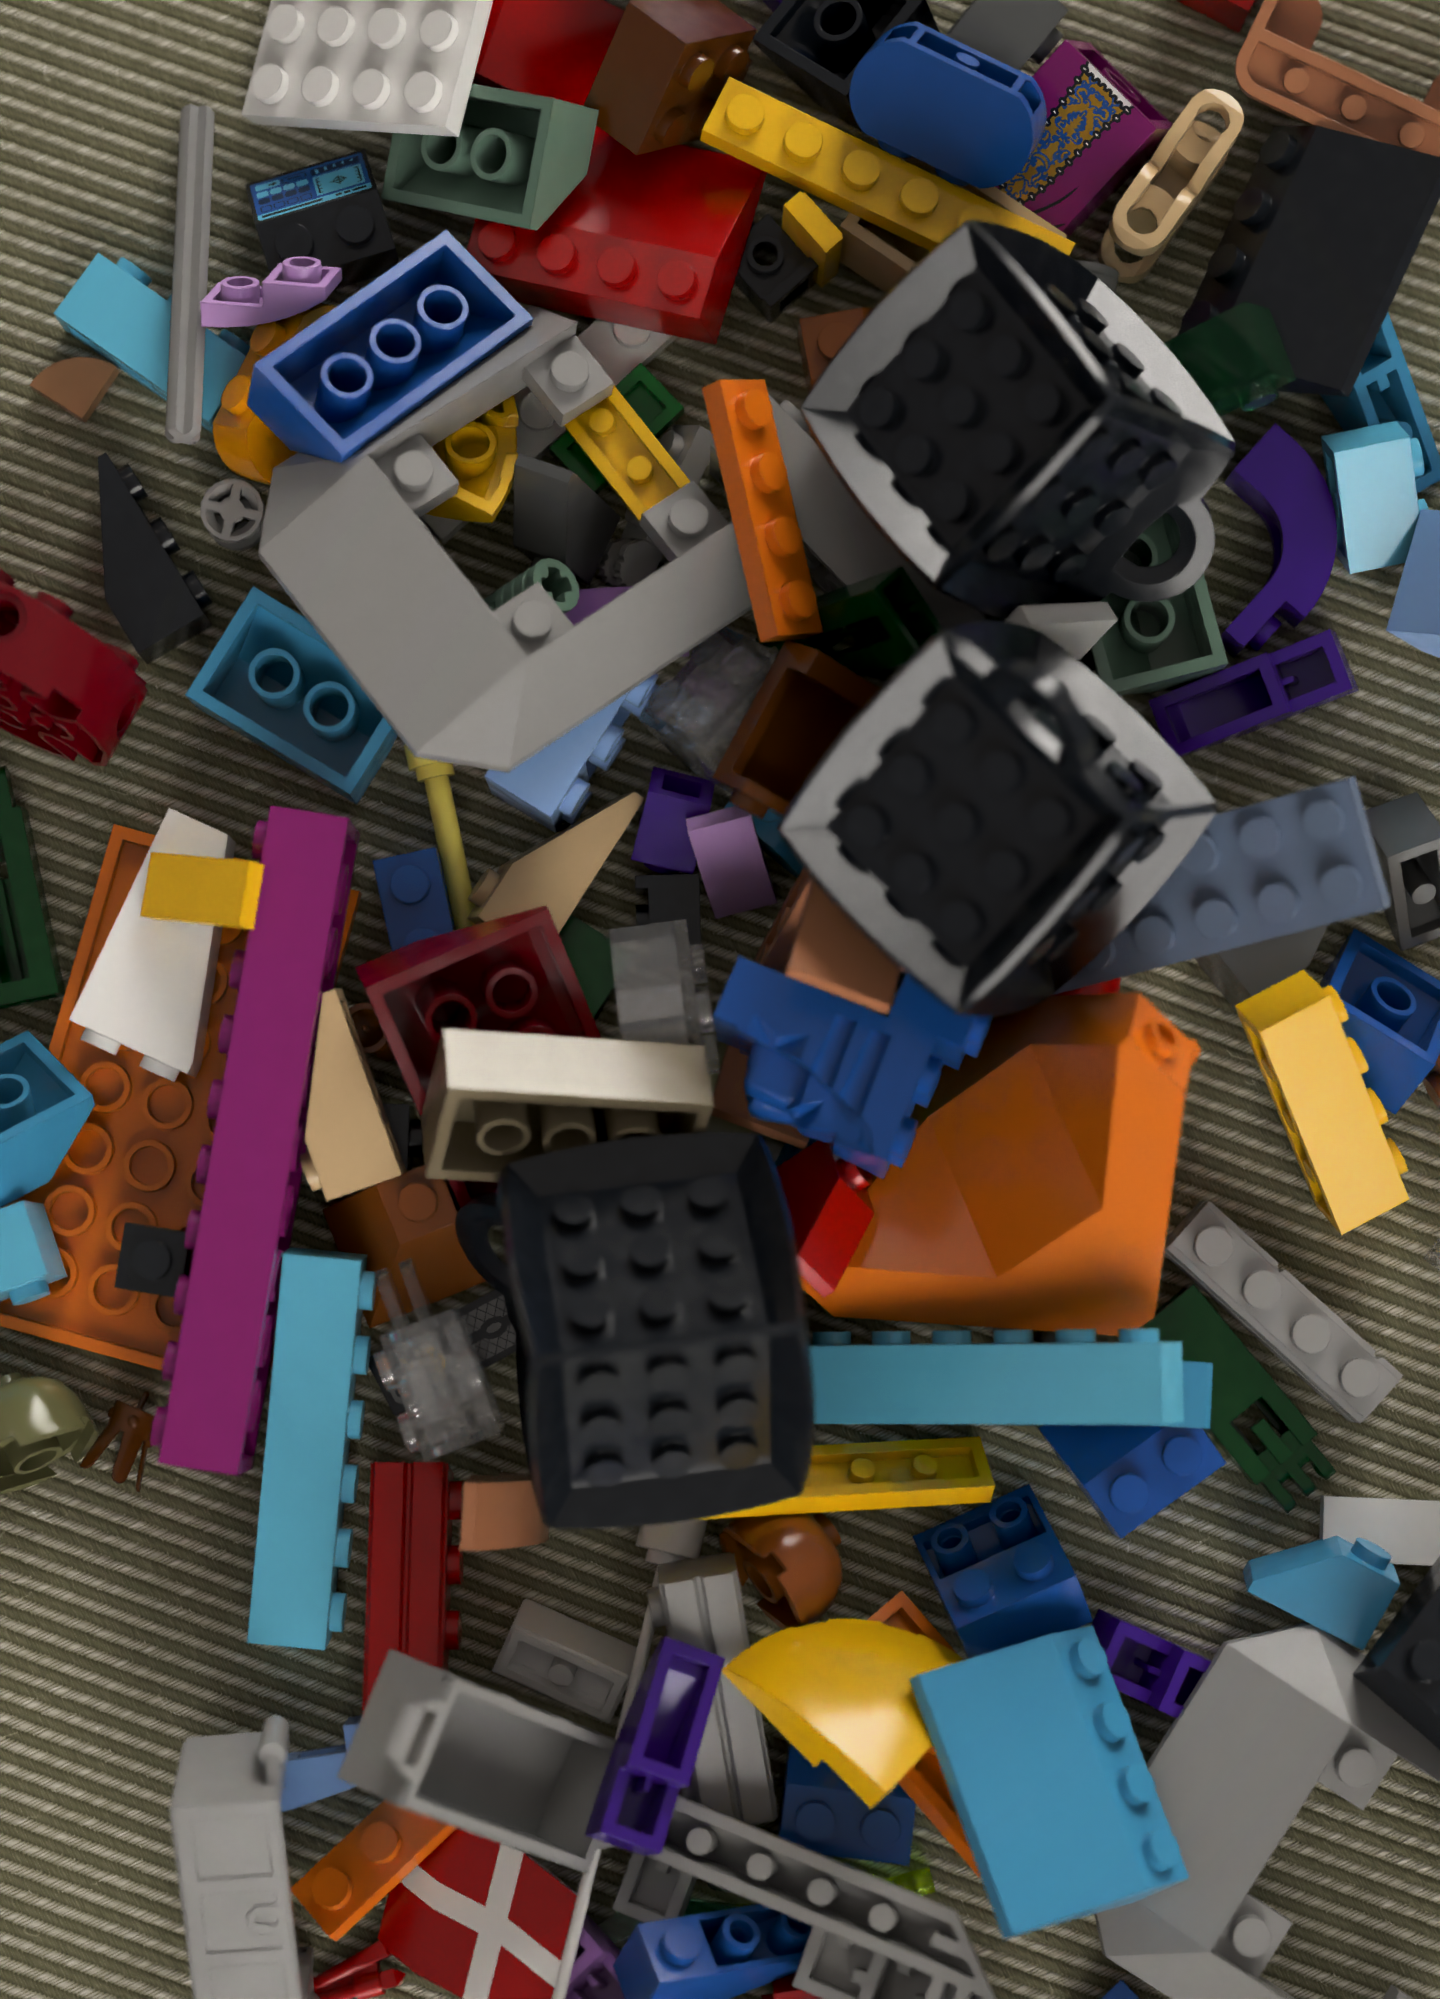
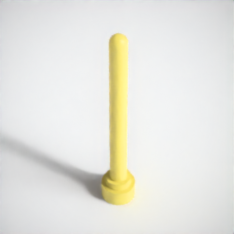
(447, 833)

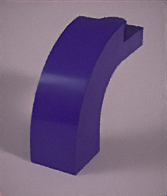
(1298, 511)

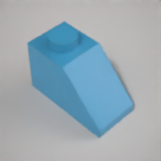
(1328, 1585)

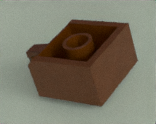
(668, 71)

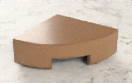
(76, 384)

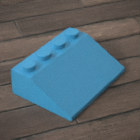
(1048, 1781)

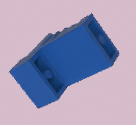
(838, 1065)

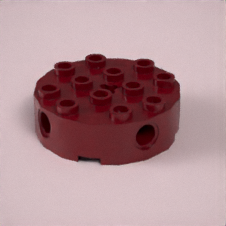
(62, 682)

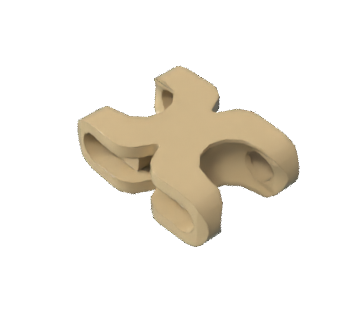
(1170, 185)

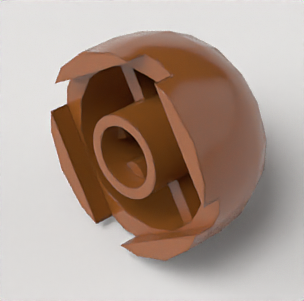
(788, 1562)

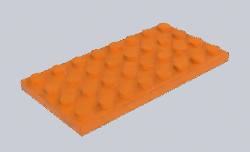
(132, 1153)

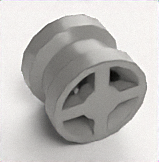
(234, 502)

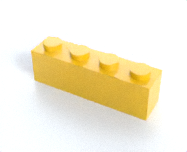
(1324, 1100)

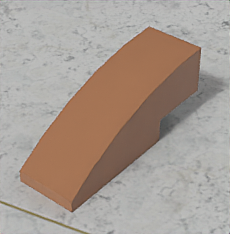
(500, 1513)

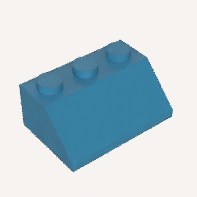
(293, 697)

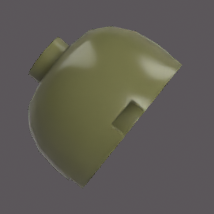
(37, 1426)

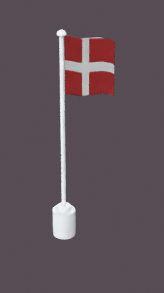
(490, 1914)

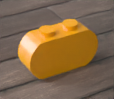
(238, 432)

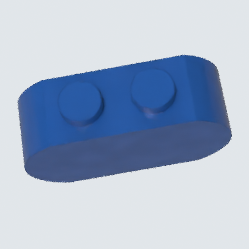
(947, 106)

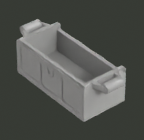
(479, 1761)
(237, 1867)

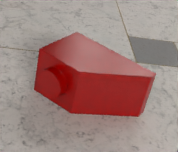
(827, 1212)

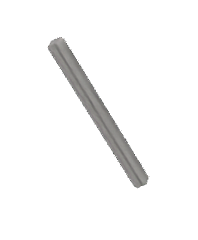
(190, 275)

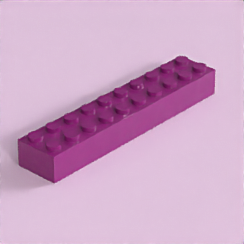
(259, 1133)

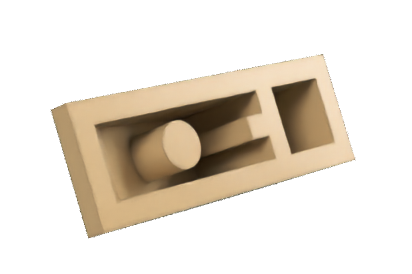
(555, 869)
(346, 1119)

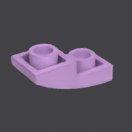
(286, 291)
(731, 861)

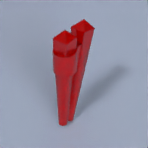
(358, 1976)

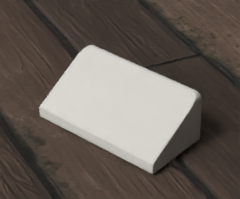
(566, 1660)

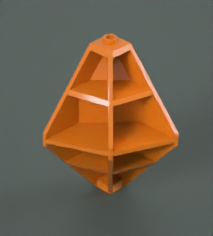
(1033, 1178)

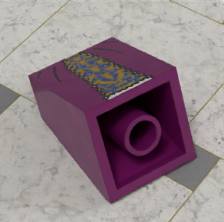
(1092, 137)

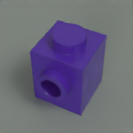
(662, 832)

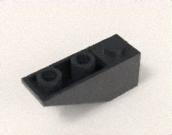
(140, 578)

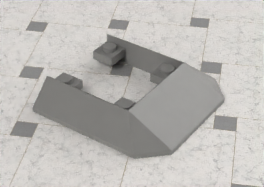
(417, 633)
(1231, 1780)
(865, 1932)

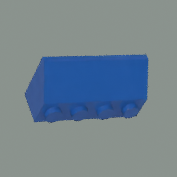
(384, 351)

